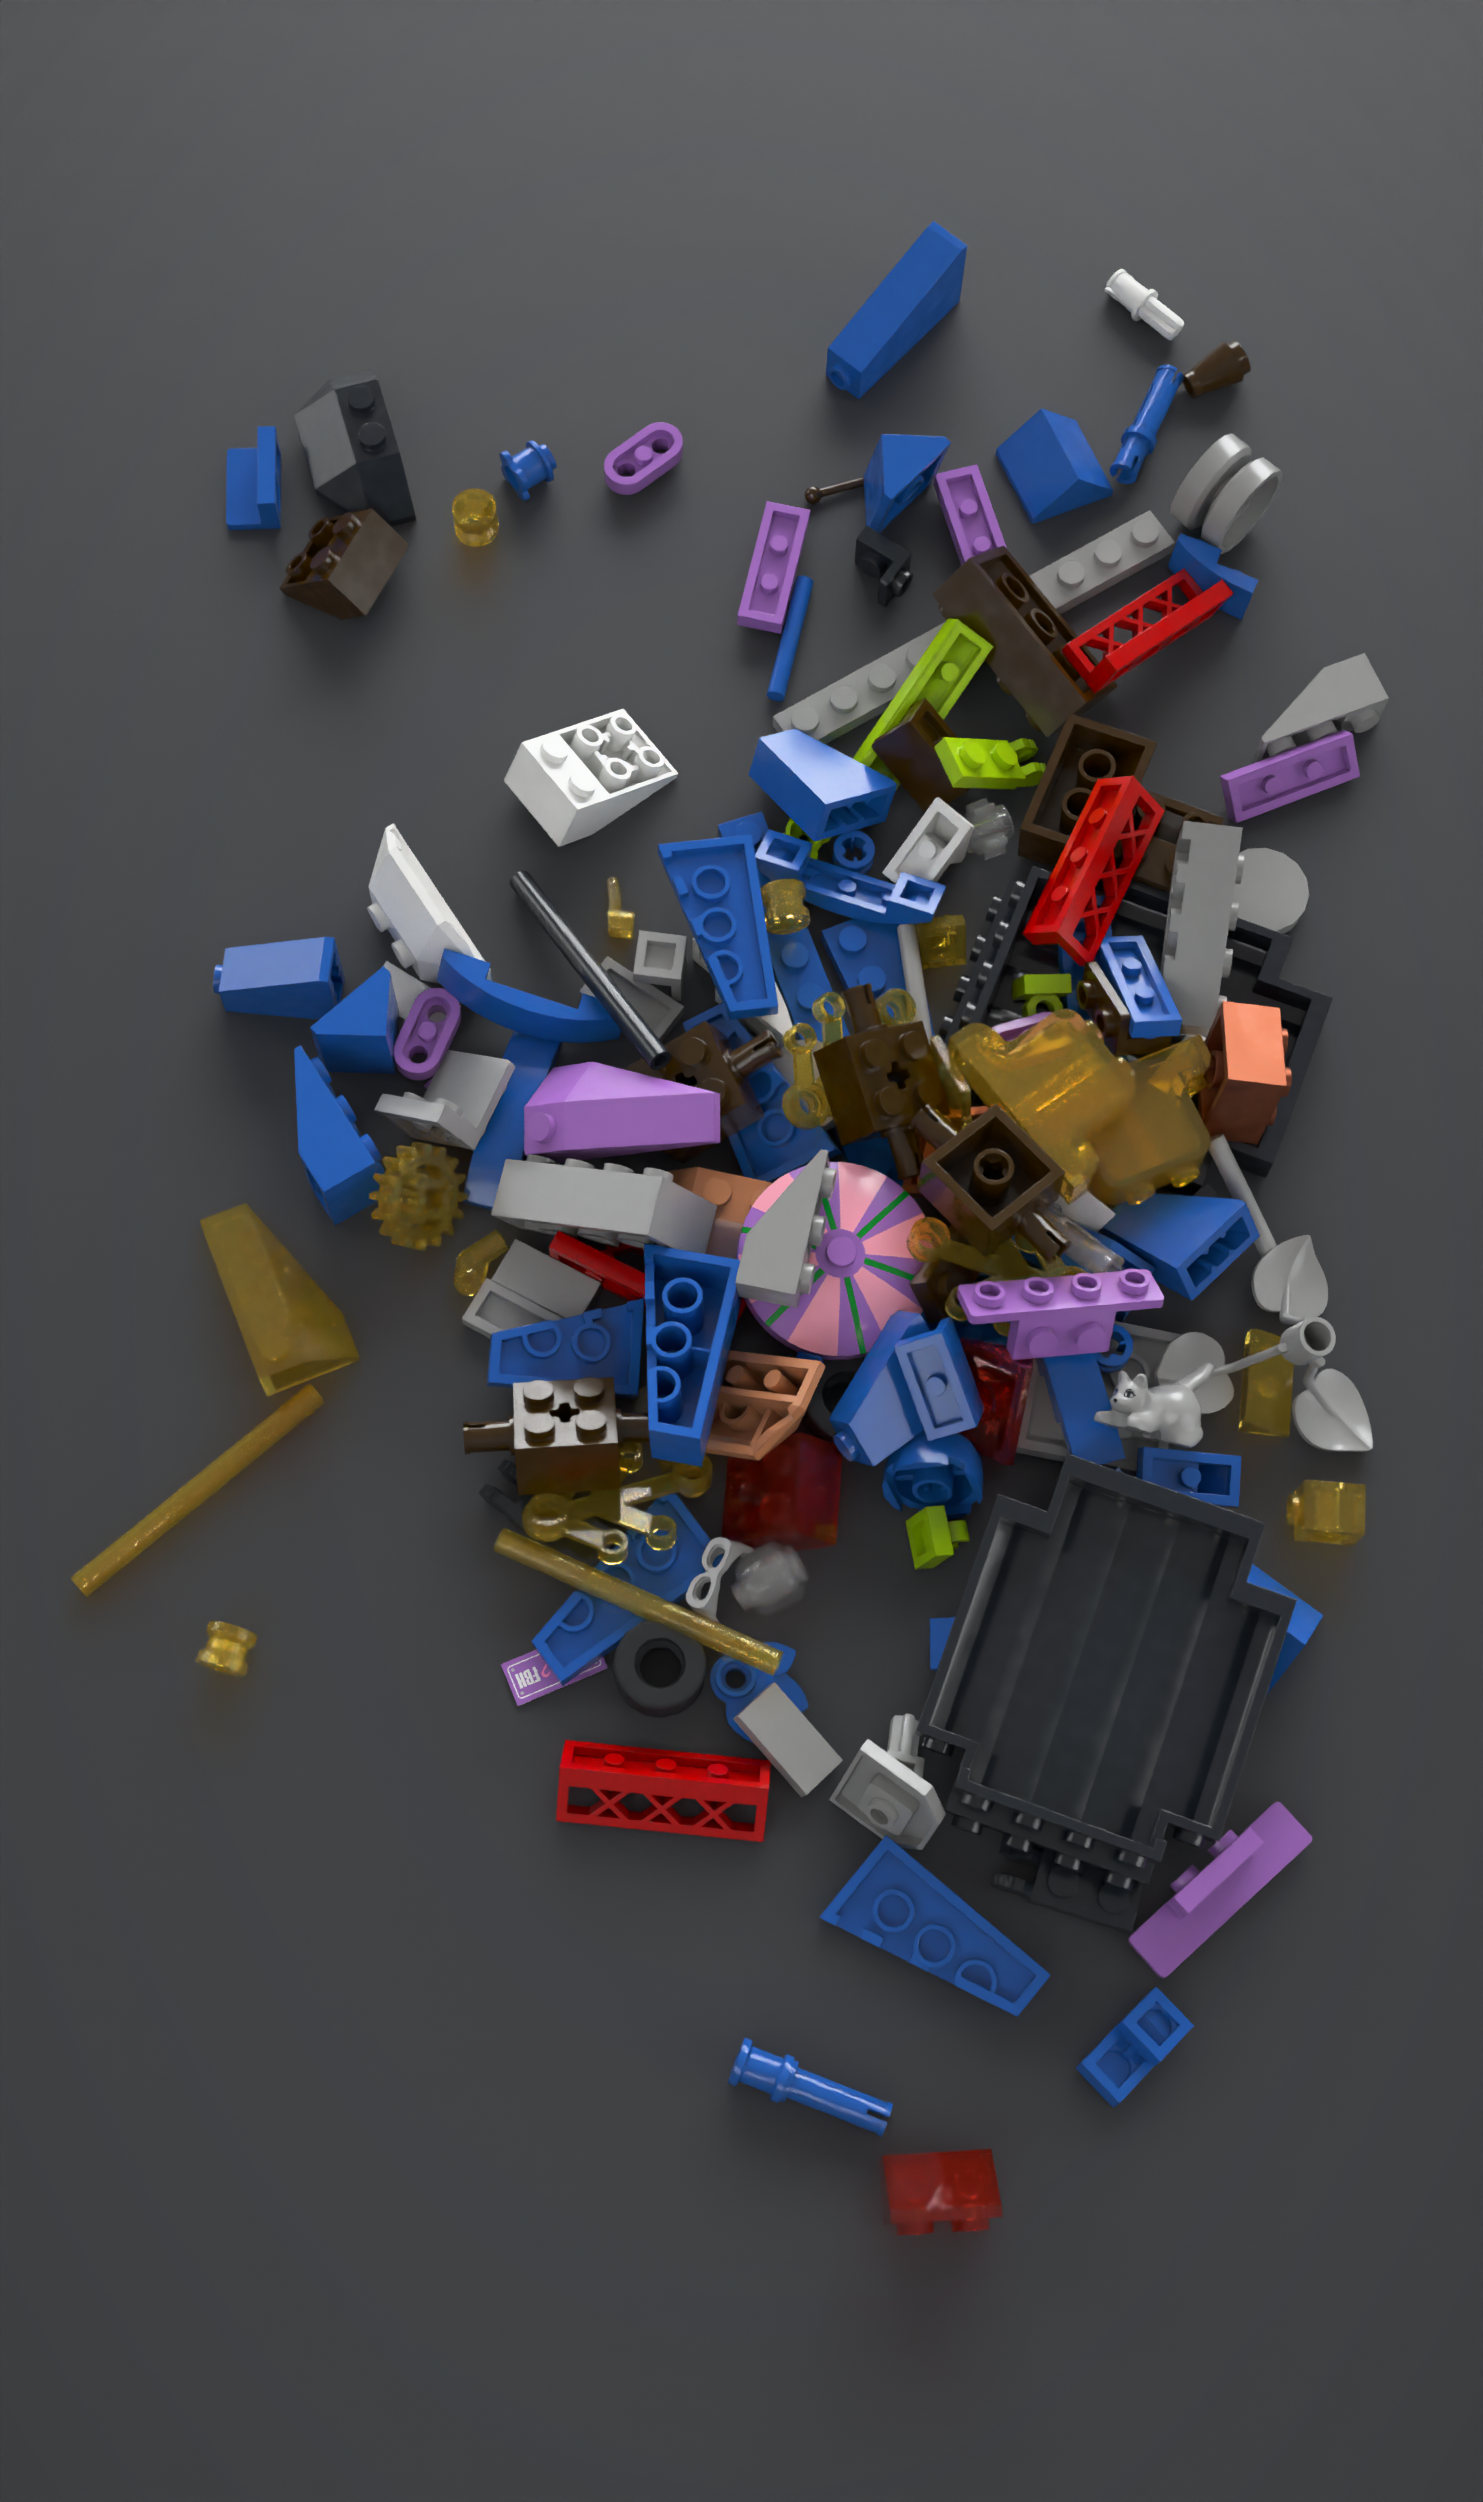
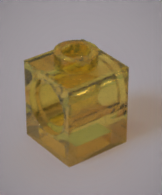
(1327, 1512)

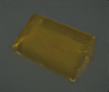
(1265, 1389)

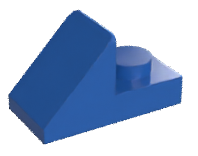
(1195, 1474)

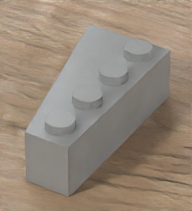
(1199, 921)
(603, 1204)

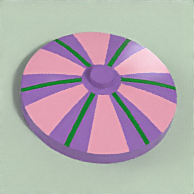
(858, 1268)

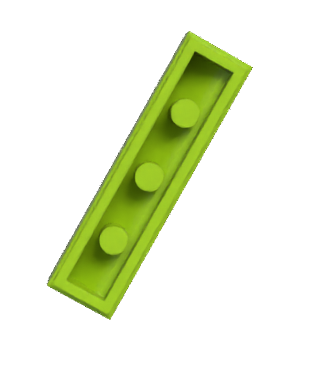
(938, 677)

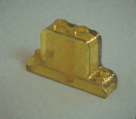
(1053, 1084)
(1162, 1132)

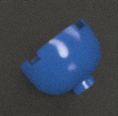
(935, 1474)

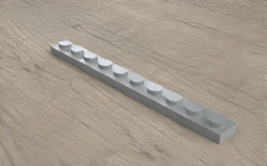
(1064, 584)

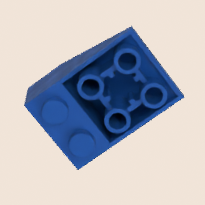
(329, 1144)

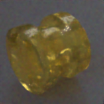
(479, 506)
(785, 906)
(226, 1648)

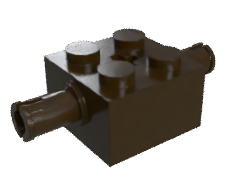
(708, 1062)
(880, 1081)
(991, 1181)
(562, 1435)

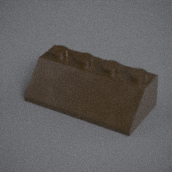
(1027, 635)

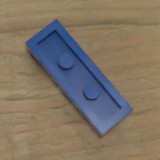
(1139, 986)

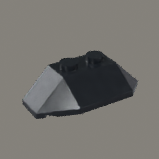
(355, 449)

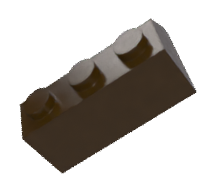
(1080, 758)

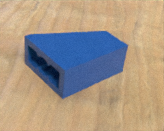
(819, 785)
(281, 978)
(1184, 1237)
(877, 1407)

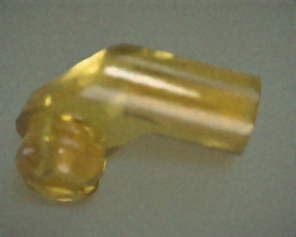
(474, 1262)

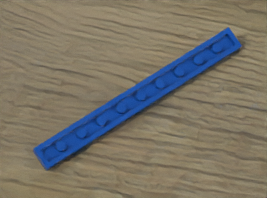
(800, 982)

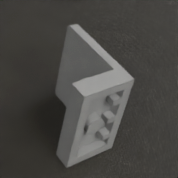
(455, 1103)

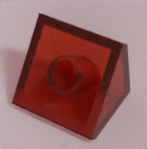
(1004, 1393)

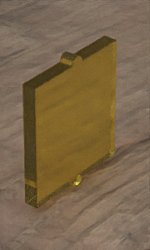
(953, 1083)

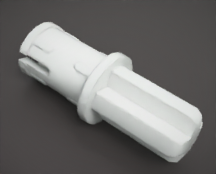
(1143, 304)

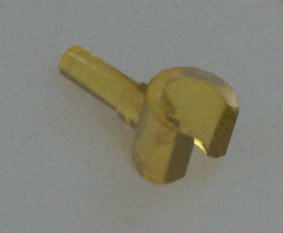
(619, 921)

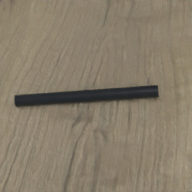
(590, 971)

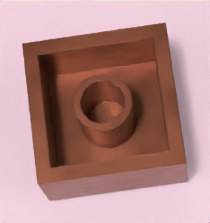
(1244, 1072)

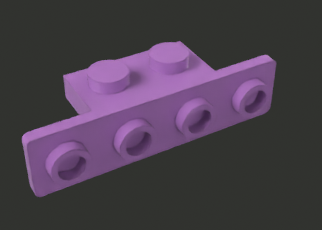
(1060, 1312)
(1220, 1889)

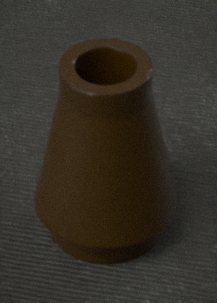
(1218, 369)

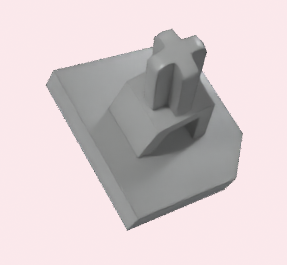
(889, 1789)

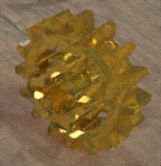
(418, 1196)

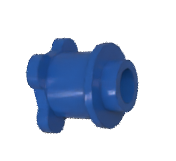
(528, 468)

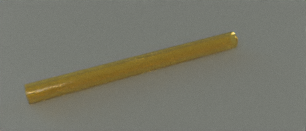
(197, 1490)
(638, 1601)

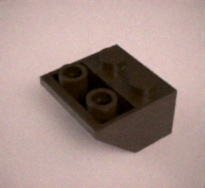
(345, 564)
(1158, 860)

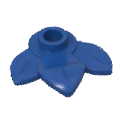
(754, 1684)

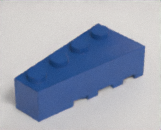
(688, 1343)

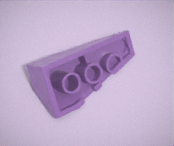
(612, 1112)

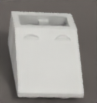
(587, 775)

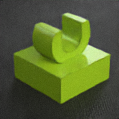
(1041, 989)
(933, 1537)

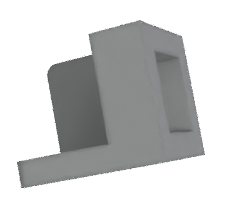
(661, 961)

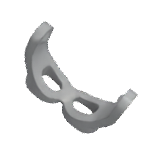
(732, 1549)

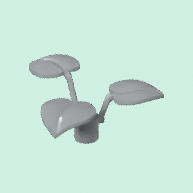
(1293, 1283)

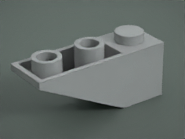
(1337, 699)
(779, 1245)

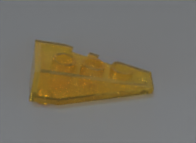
(279, 1308)

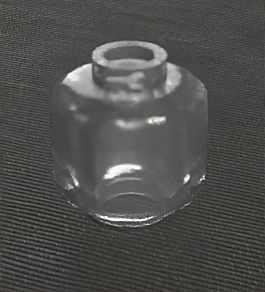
(769, 1579)

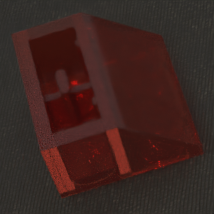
(785, 1495)
(939, 2189)

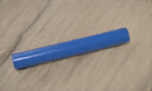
(790, 638)

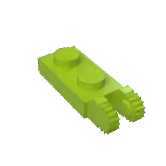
(989, 763)

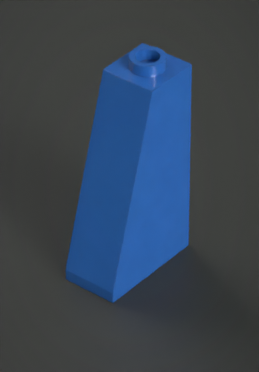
(899, 311)

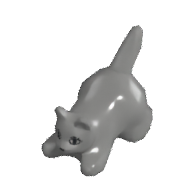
(1158, 1413)

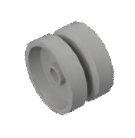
(1226, 493)

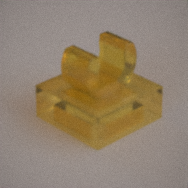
(942, 941)

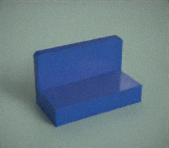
(254, 483)
(940, 1381)

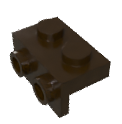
(1111, 1016)

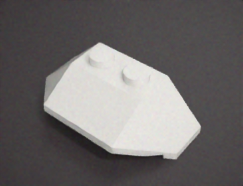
(413, 910)

